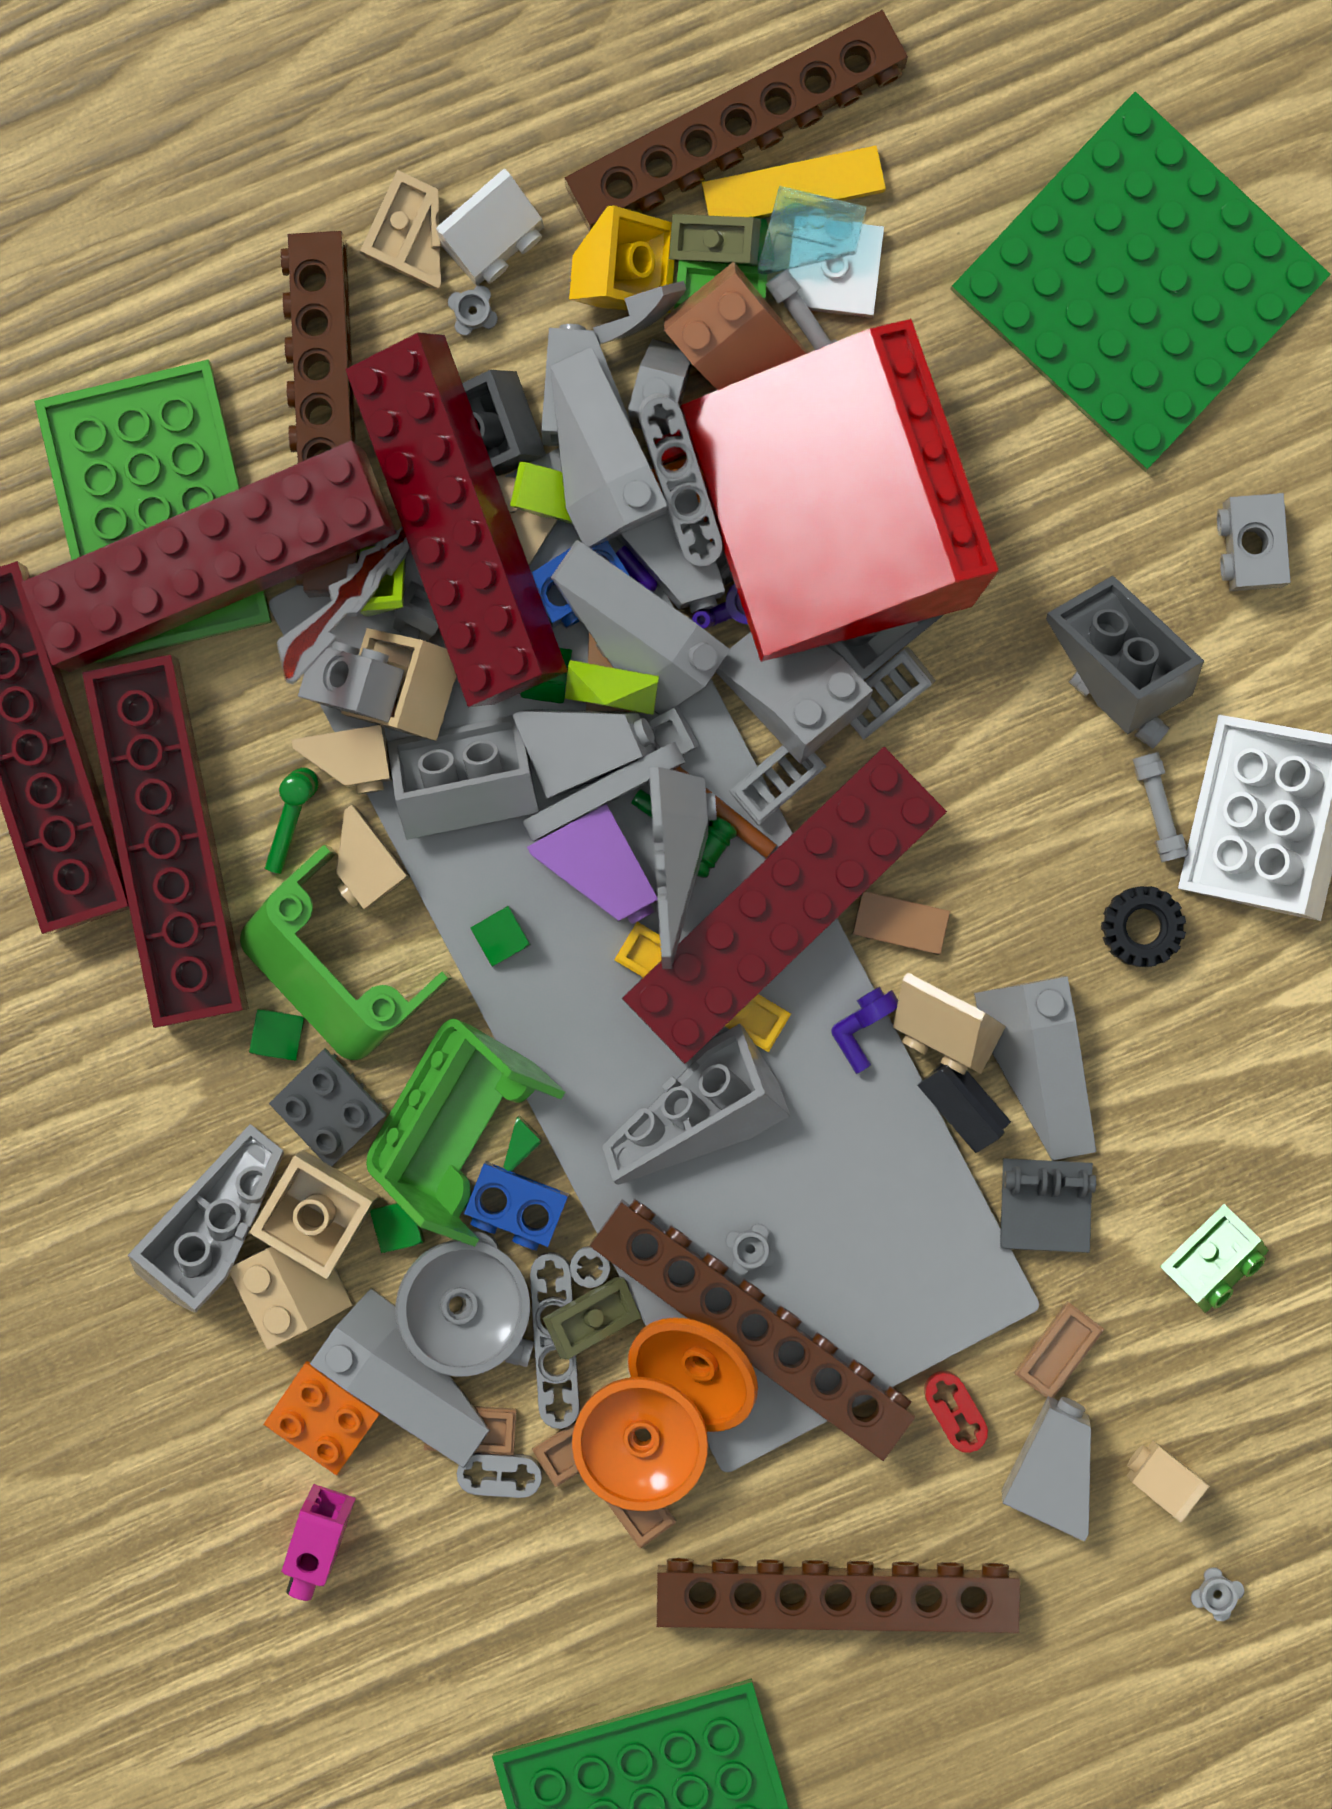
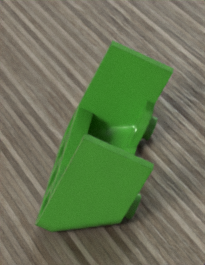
(347, 1024)
(441, 1119)

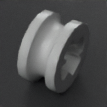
(589, 1280)

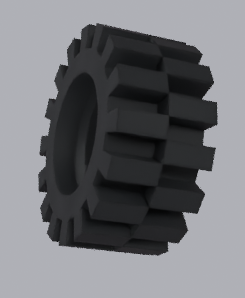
(1170, 926)

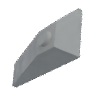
(680, 836)
(1044, 1061)

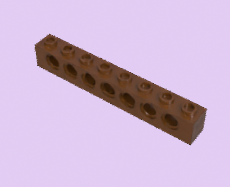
(869, 38)
(325, 255)
(875, 1432)
(995, 1614)

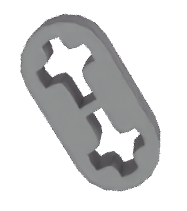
(497, 1485)

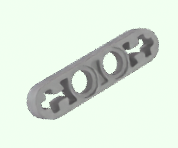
(682, 479)
(602, 792)
(544, 1343)

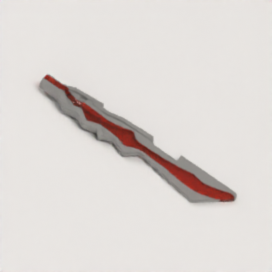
(348, 596)

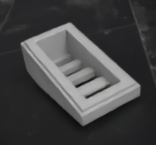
(916, 669)
(812, 764)

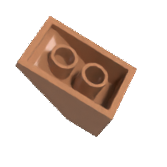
(731, 330)

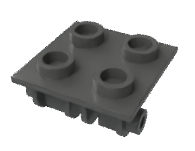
(328, 1107)
(1046, 1205)

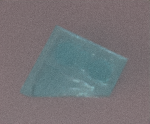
(809, 230)

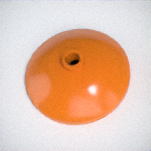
(701, 1365)
(635, 1471)

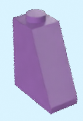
(598, 864)

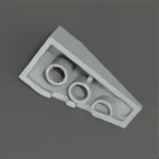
(601, 462)
(638, 627)
(710, 1106)
(203, 1232)
(376, 1367)

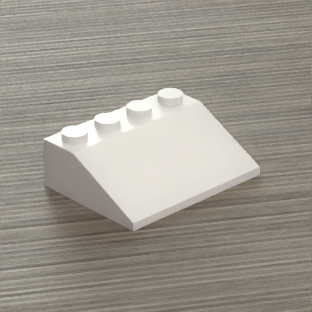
(1264, 819)

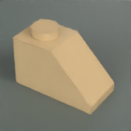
(351, 756)
(365, 863)
(1166, 1480)

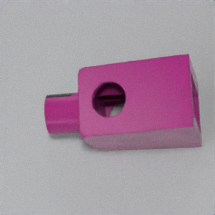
(316, 1540)

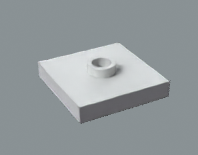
(844, 283)

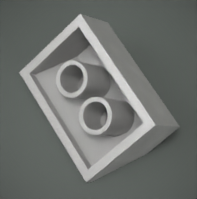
(462, 779)

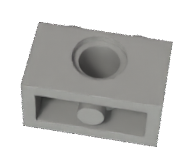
(1267, 519)
(353, 681)

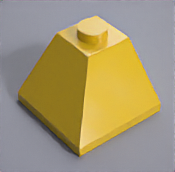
(621, 259)

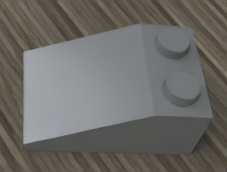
(798, 695)

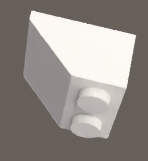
(491, 229)

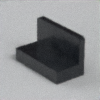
(965, 1106)

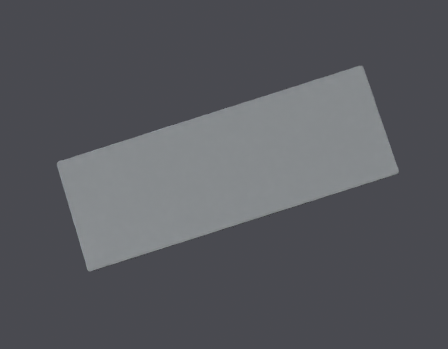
(861, 1184)

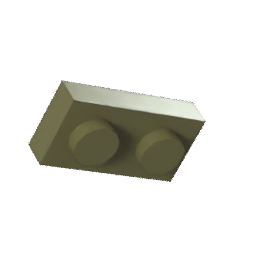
(715, 239)
(591, 1317)

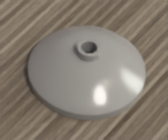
(491, 1314)

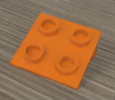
(321, 1418)

